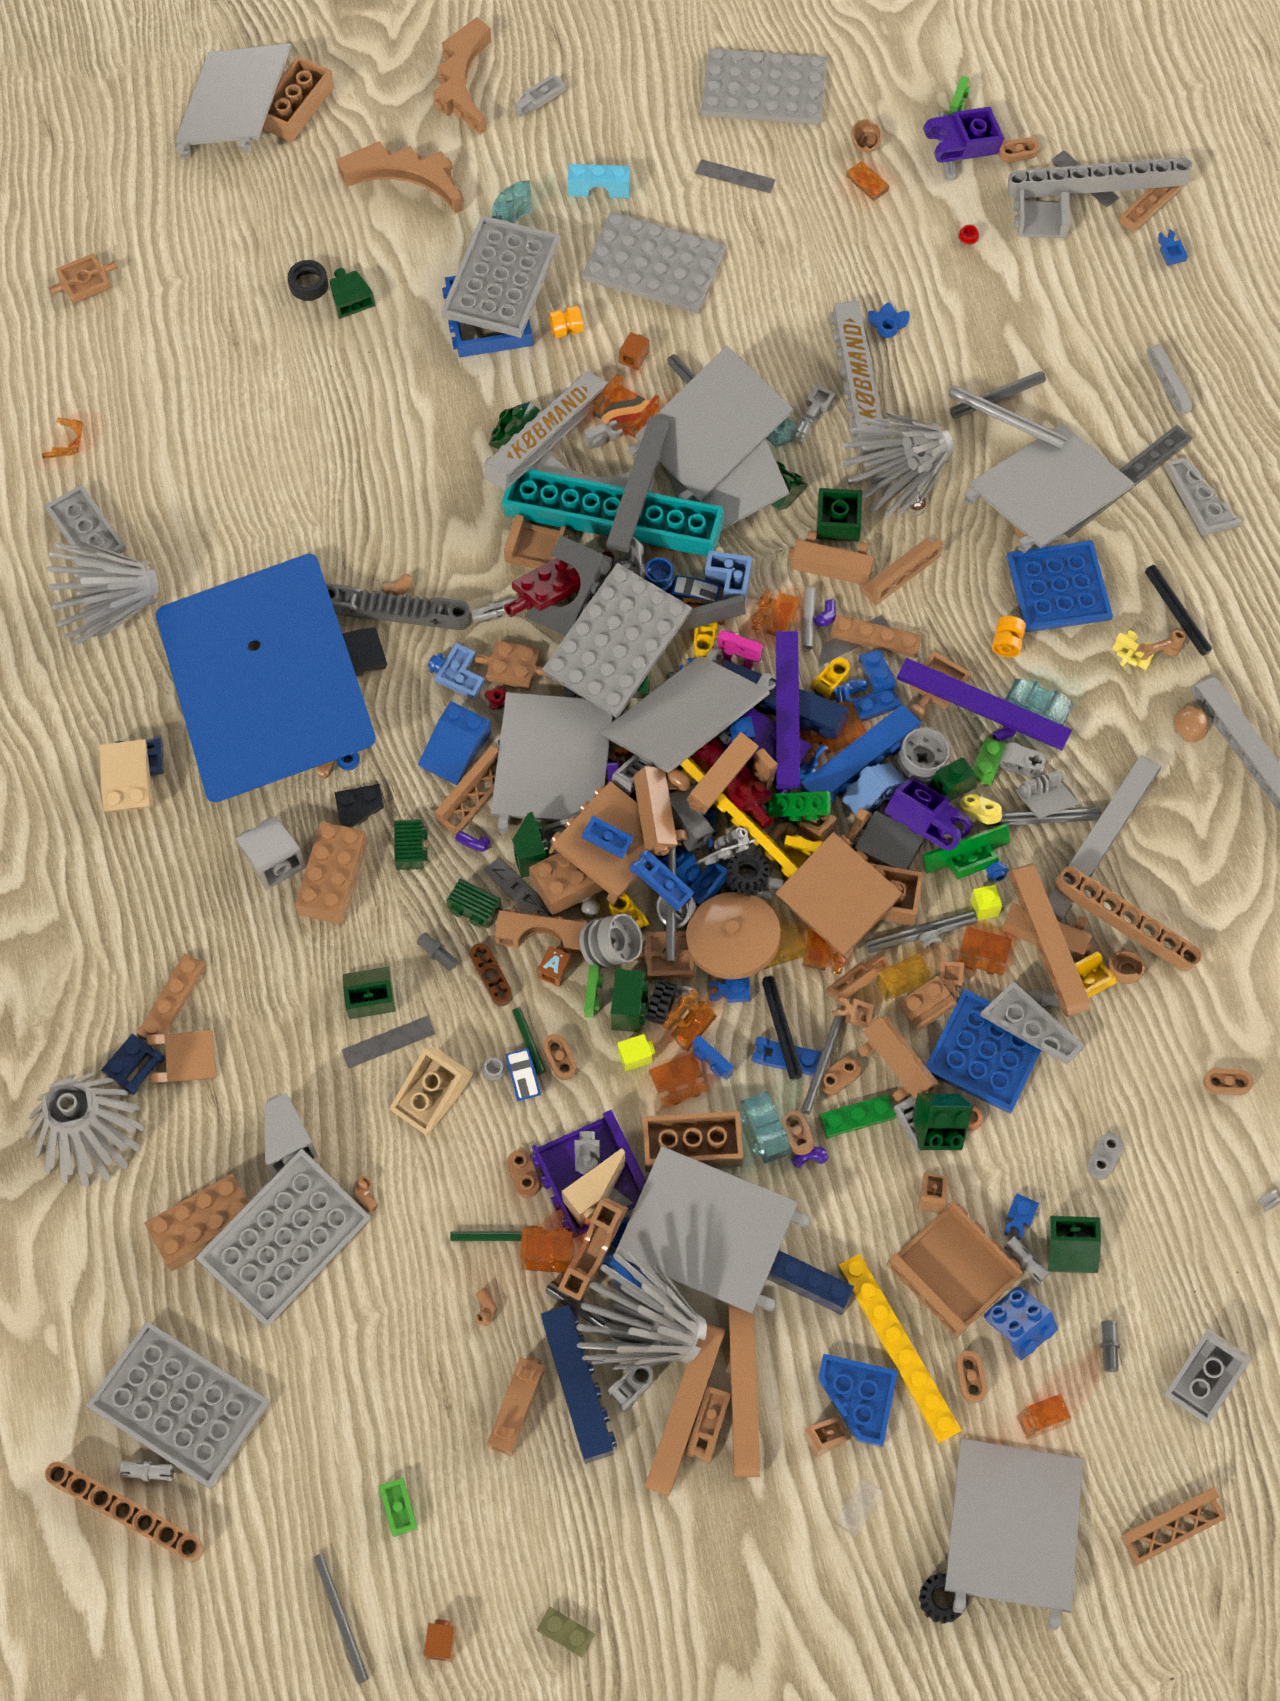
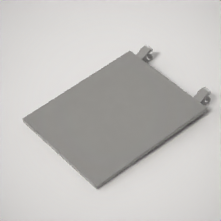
(232, 97)
(717, 423)
(747, 487)
(1049, 487)
(686, 711)
(548, 757)
(709, 1229)
(1014, 1527)

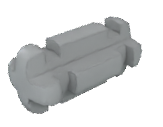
(803, 428)

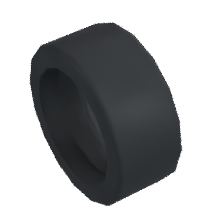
(307, 267)

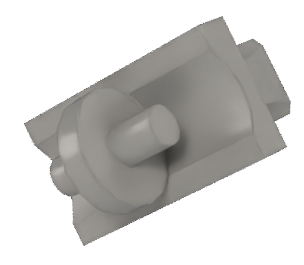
(773, 884)
(587, 1152)

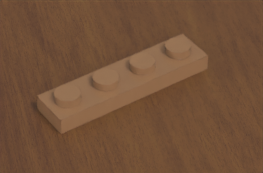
(1147, 206)
(876, 636)
(172, 997)

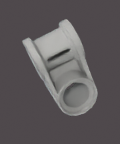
(1020, 760)
(630, 1387)

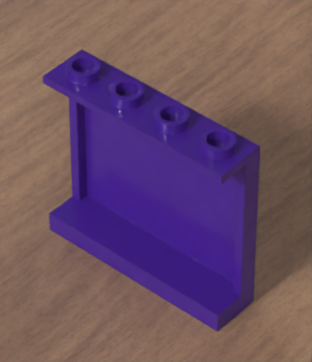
(559, 1169)

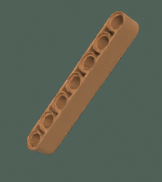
(1138, 919)
(1049, 940)
(743, 1393)
(684, 1413)
(115, 1503)

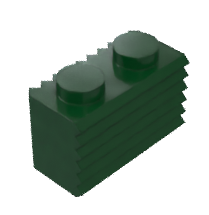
(409, 844)
(473, 904)

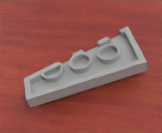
(1200, 500)
(1032, 1023)

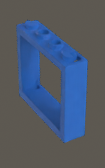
(485, 344)

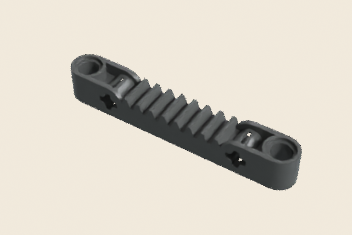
(399, 608)

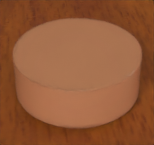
(975, 1120)

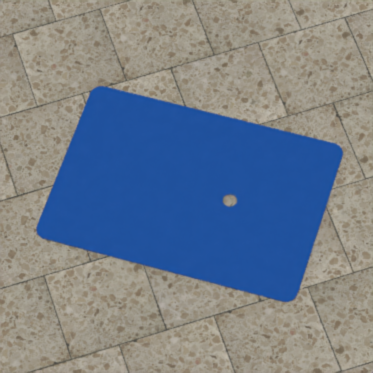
(272, 707)

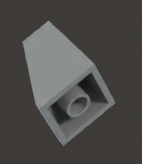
(271, 852)
(284, 1133)

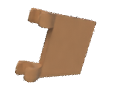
(187, 1056)

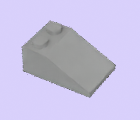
(1208, 1376)

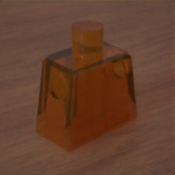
(1045, 1416)

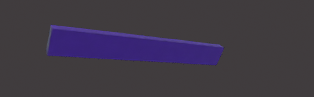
(984, 704)
(787, 710)

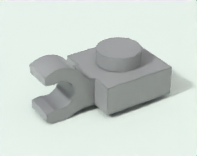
(819, 400)
(598, 435)

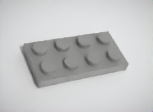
(83, 521)

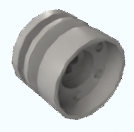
(922, 754)
(611, 940)

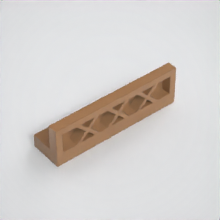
(902, 570)
(464, 791)
(1168, 1517)

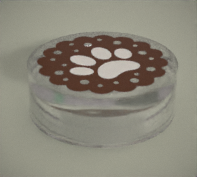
(918, 507)

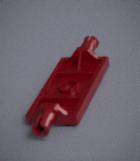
(545, 586)
(744, 789)

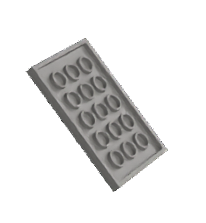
(764, 86)
(654, 262)
(500, 276)
(617, 640)
(283, 1237)
(178, 1404)

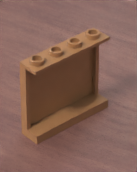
(601, 866)
(839, 893)
(955, 1269)

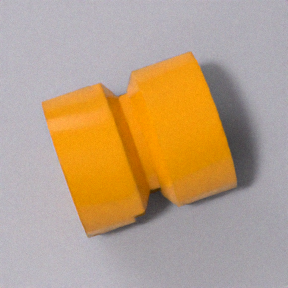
(566, 322)
(1008, 636)

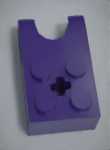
(965, 134)
(766, 738)
(927, 813)

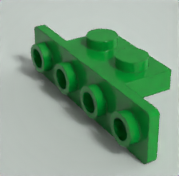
(800, 805)
(970, 855)

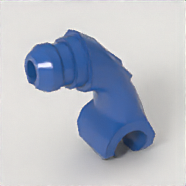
(849, 687)

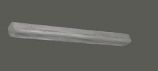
(1007, 416)

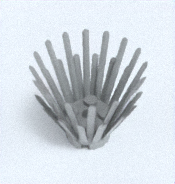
(920, 450)
(117, 582)
(83, 1125)
(671, 1328)

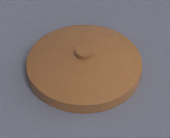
(733, 935)

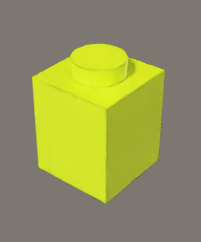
(986, 902)
(635, 1052)

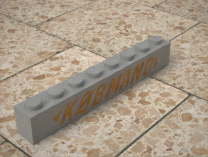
(855, 369)
(543, 431)

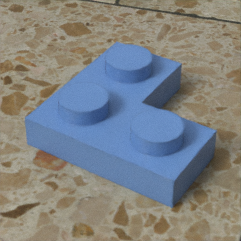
(455, 672)

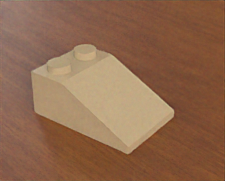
(125, 776)
(430, 1089)
(585, 1193)

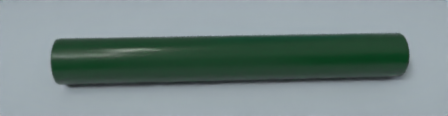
(529, 1041)
(485, 1235)

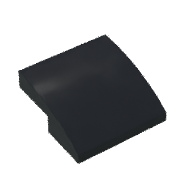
(365, 650)

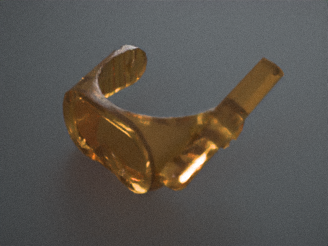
(73, 447)

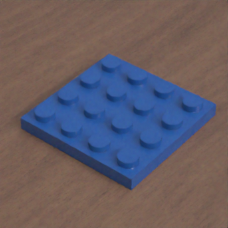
(1059, 586)
(982, 1056)

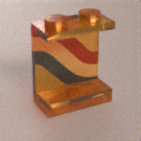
(625, 407)

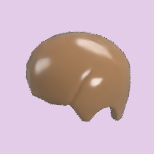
(866, 135)
(1191, 724)
(1127, 967)

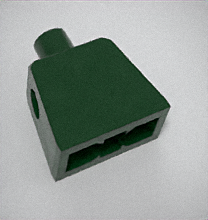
(350, 293)
(955, 779)

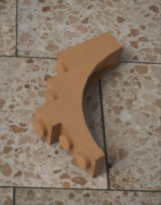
(459, 53)
(404, 165)

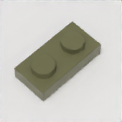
(565, 1632)

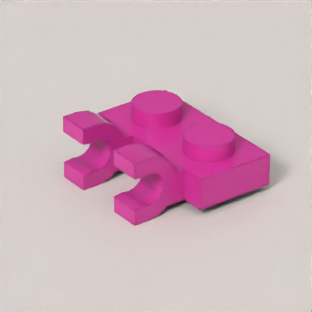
(734, 644)

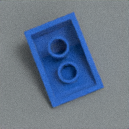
(455, 743)

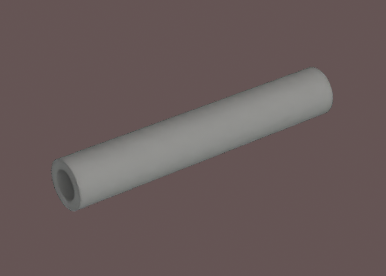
(808, 623)

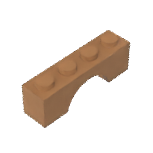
(516, 927)
(595, 1246)

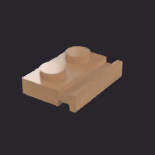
(928, 1003)

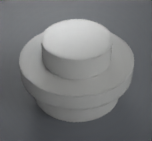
(494, 1069)

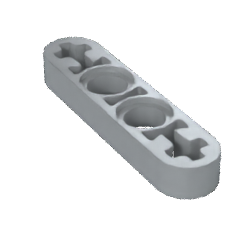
(1169, 379)

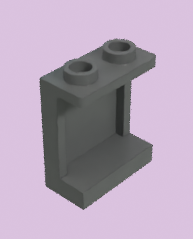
(888, 842)

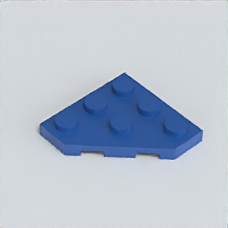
(860, 1395)

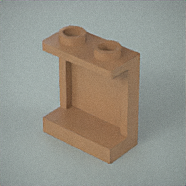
(531, 544)

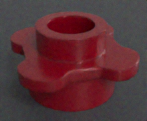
(496, 703)

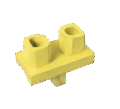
(1126, 647)

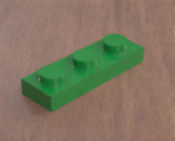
(857, 1116)

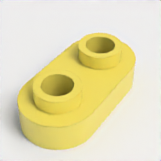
(981, 809)

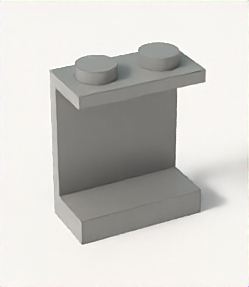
(1042, 218)

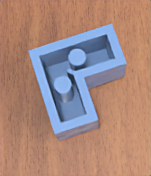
(729, 570)
(873, 787)

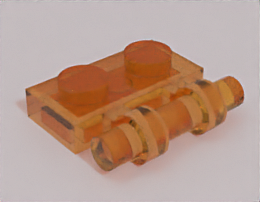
(782, 615)
(984, 945)
(818, 954)
(693, 1024)
(674, 1074)

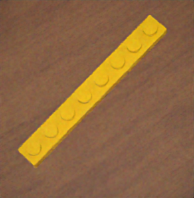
(741, 819)
(900, 1349)

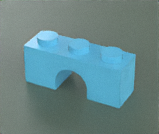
(611, 177)

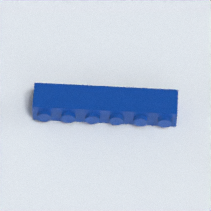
(866, 751)

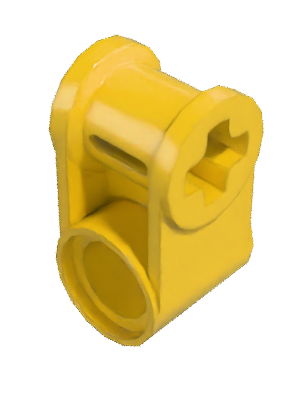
(704, 637)
(829, 679)
(629, 909)

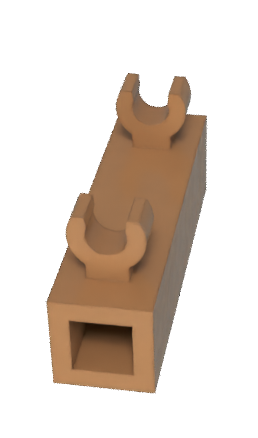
(831, 561)
(722, 773)
(656, 811)
(1075, 937)
(900, 1058)
(516, 1405)

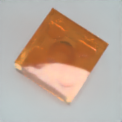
(546, 1249)

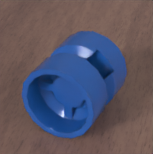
(659, 573)

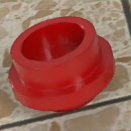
(968, 235)

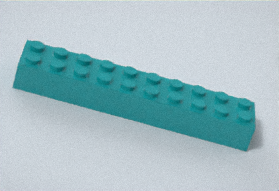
(593, 507)

